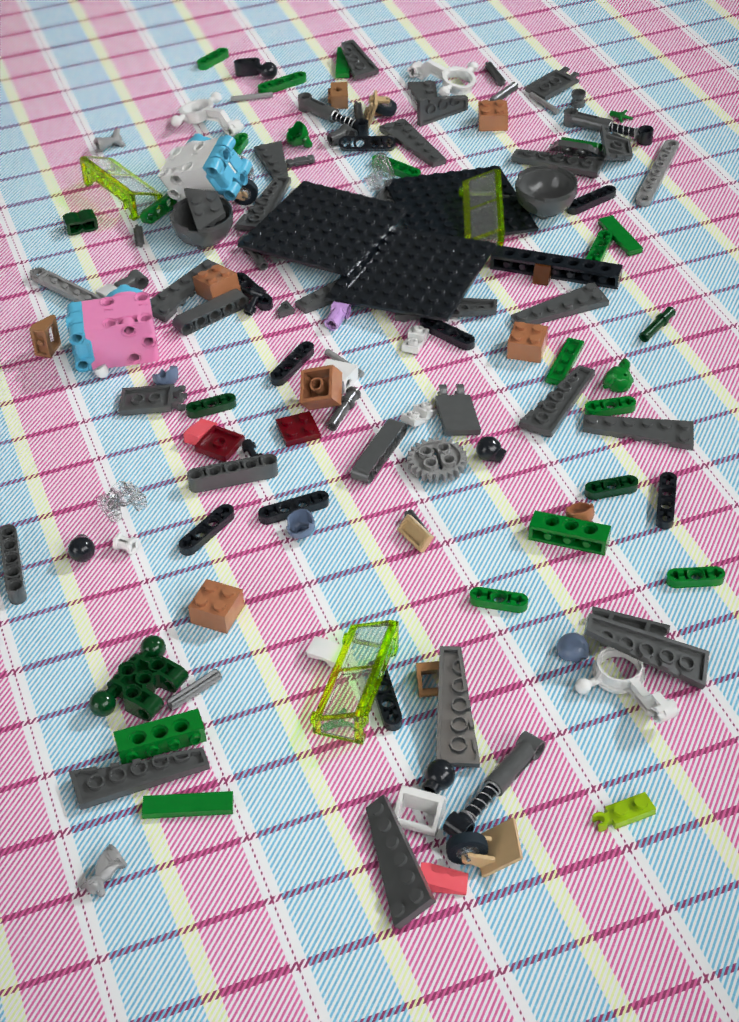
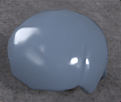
(167, 377)
(300, 524)
(572, 647)

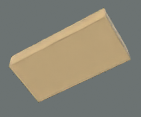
(415, 533)

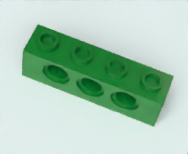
(569, 532)
(160, 736)

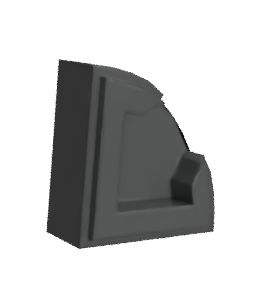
(285, 309)

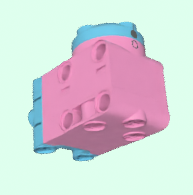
(112, 330)

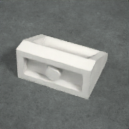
(424, 802)

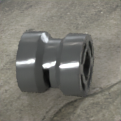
(578, 98)

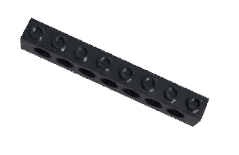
(562, 267)

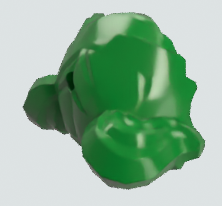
(298, 135)
(618, 378)

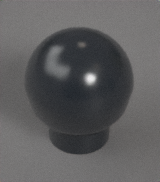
(490, 449)
(81, 548)
(438, 776)

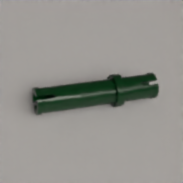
(661, 320)

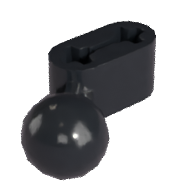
(252, 67)

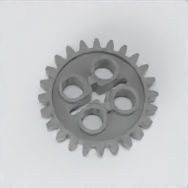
(448, 455)

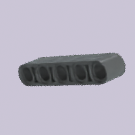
(210, 312)
(379, 451)
(232, 473)
(12, 564)

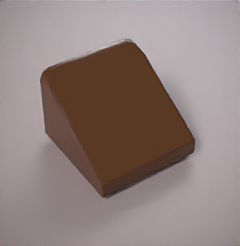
(541, 274)

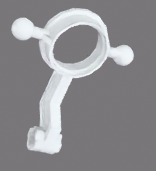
(421, 71)
(203, 110)
(651, 704)

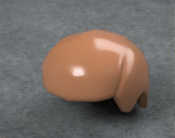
(581, 511)

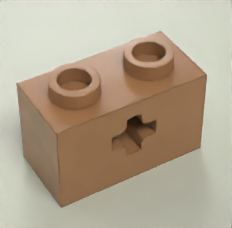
(338, 95)

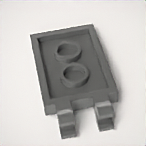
(553, 83)
(152, 399)
(457, 412)

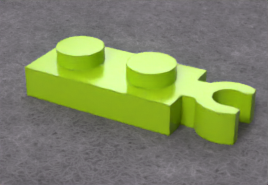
(625, 812)

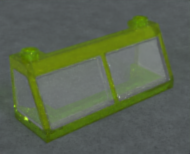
(120, 182)
(483, 207)
(355, 680)

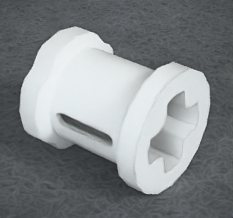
(125, 543)

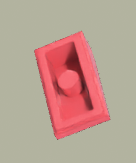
(197, 431)
(445, 879)

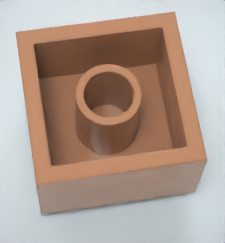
(493, 115)
(215, 282)
(527, 342)
(321, 387)
(216, 606)

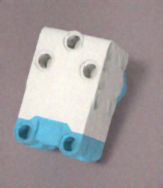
(205, 166)

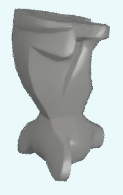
(103, 143)
(106, 865)

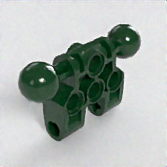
(138, 681)

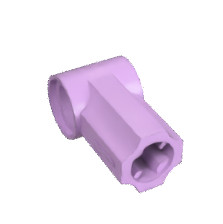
(338, 312)

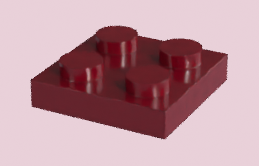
(298, 429)
(219, 443)

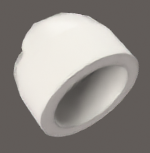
(101, 371)

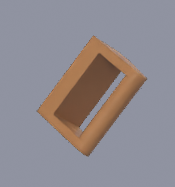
(40, 337)
(422, 669)

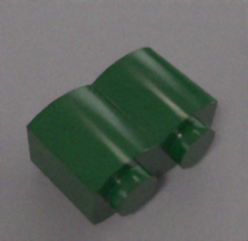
(80, 222)

